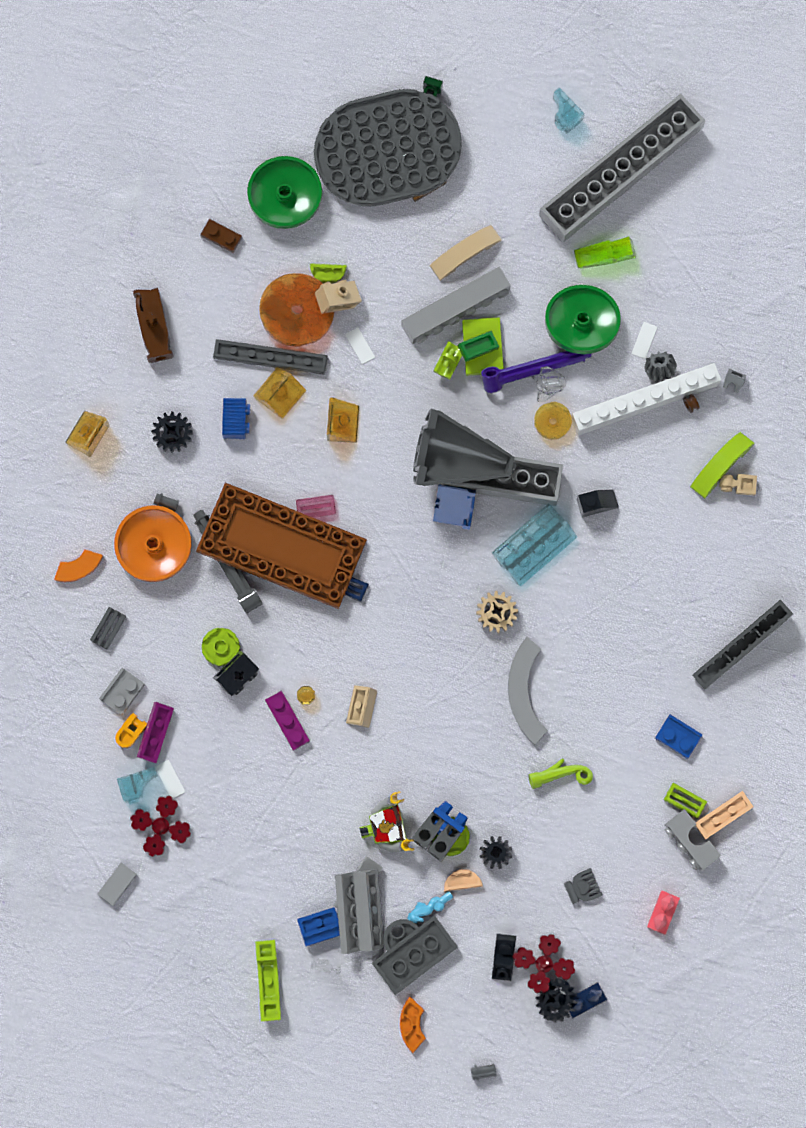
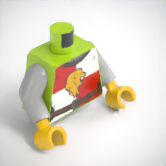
(387, 826)

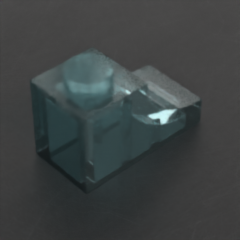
(568, 114)
(134, 784)

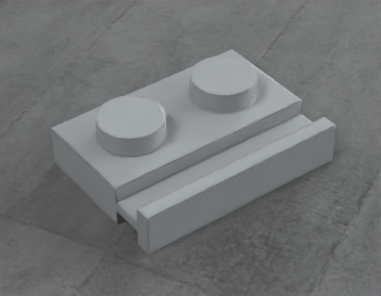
(122, 691)

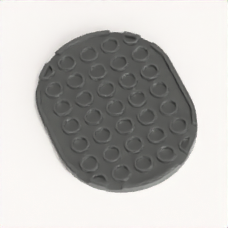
(387, 147)

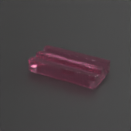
(317, 506)

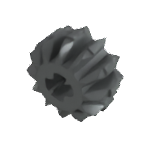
(660, 366)

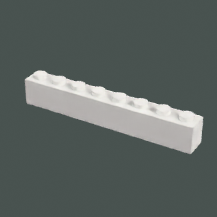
(645, 399)

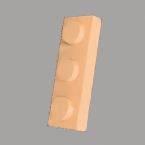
(723, 815)

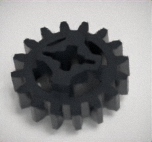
(177, 427)
(559, 1000)

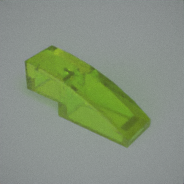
(605, 253)

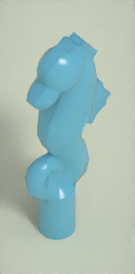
(421, 909)

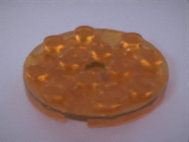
(277, 313)

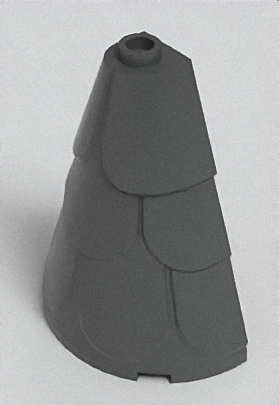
(456, 454)

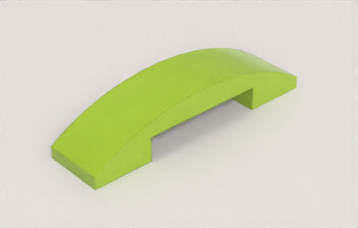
(721, 463)
(268, 980)

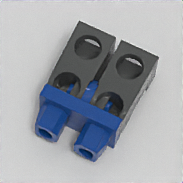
(443, 825)

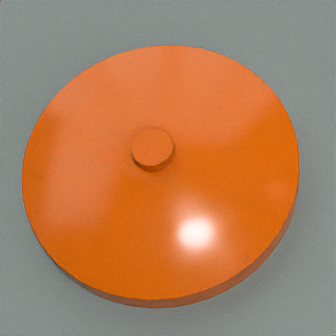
(152, 543)

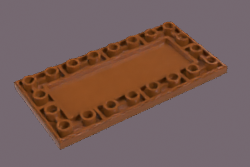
(281, 545)

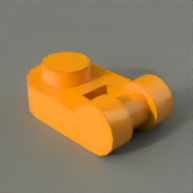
(125, 737)

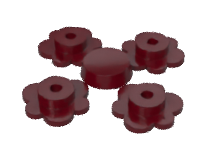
(160, 826)
(544, 963)

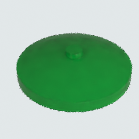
(284, 192)
(582, 319)

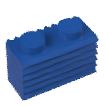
(234, 418)

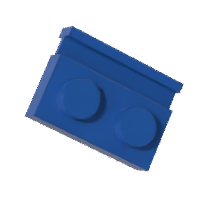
(678, 736)
(319, 926)

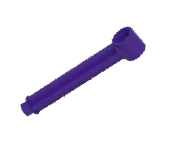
(494, 378)

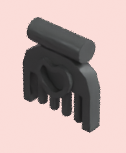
(580, 888)

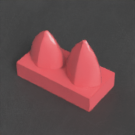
(663, 912)

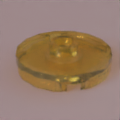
(552, 411)

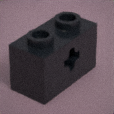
(226, 676)

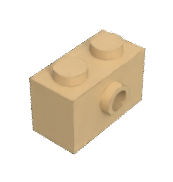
(337, 296)

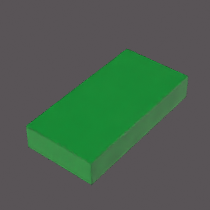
(478, 346)

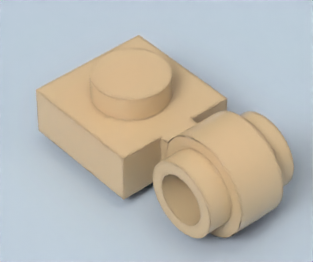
(744, 484)

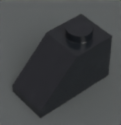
(596, 502)

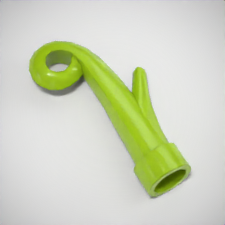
(555, 772)

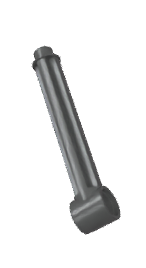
(247, 596)

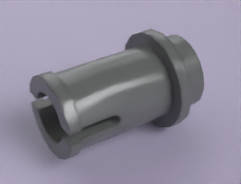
(167, 502)
(483, 1072)

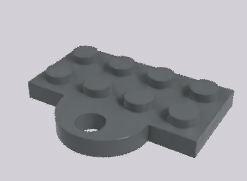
(412, 952)

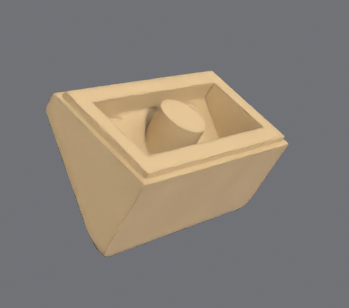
(361, 706)

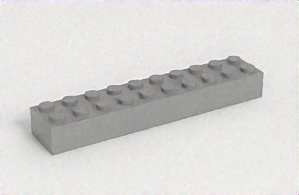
(621, 168)

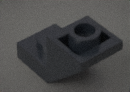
(503, 957)

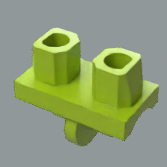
(448, 361)

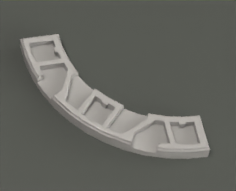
(518, 691)

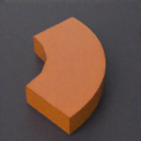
(79, 568)
(410, 1024)

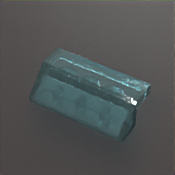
(534, 544)

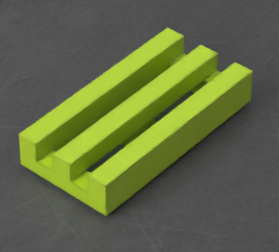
(670, 792)

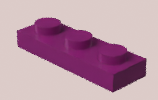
(287, 720)
(155, 732)

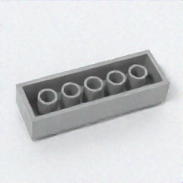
(531, 482)

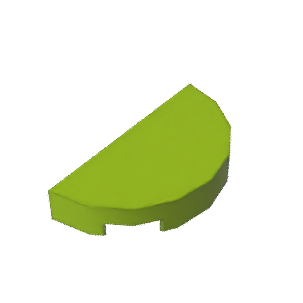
(328, 272)

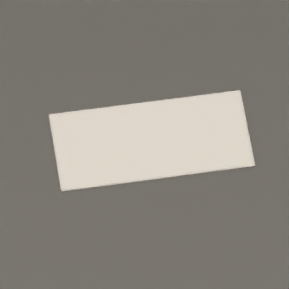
(644, 340)
(360, 345)
(170, 779)

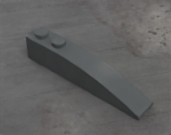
(743, 644)

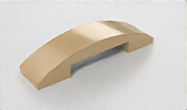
(464, 251)

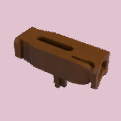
(153, 325)

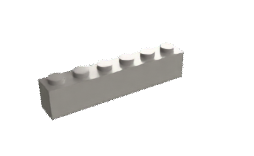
(456, 305)

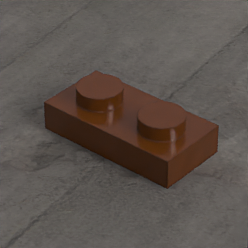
(221, 235)

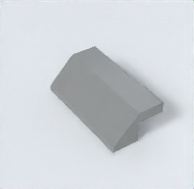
(359, 911)

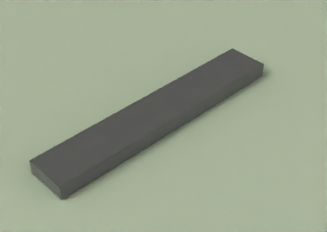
(270, 356)

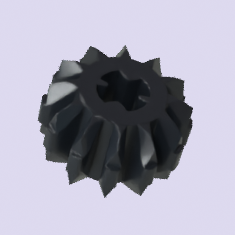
(489, 849)

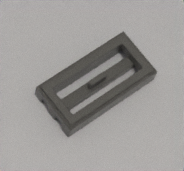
(115, 613)

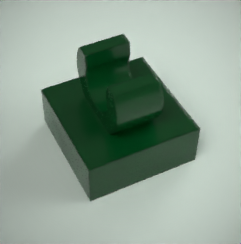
(432, 85)

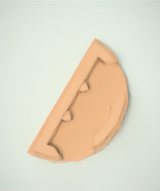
(461, 880)

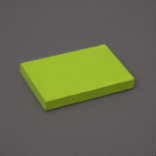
(474, 328)

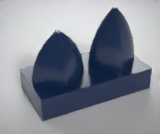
(588, 999)

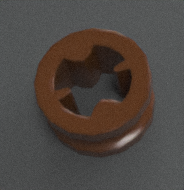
(691, 403)

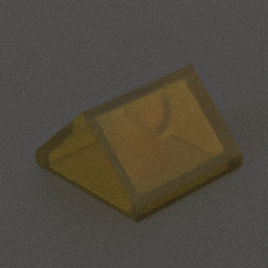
(280, 392)
(342, 421)
(87, 433)

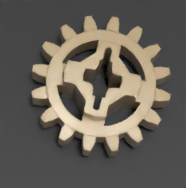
(507, 606)

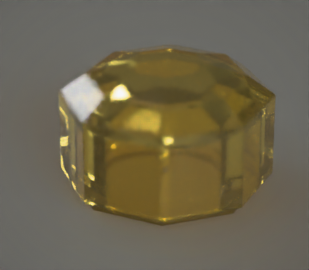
(305, 695)

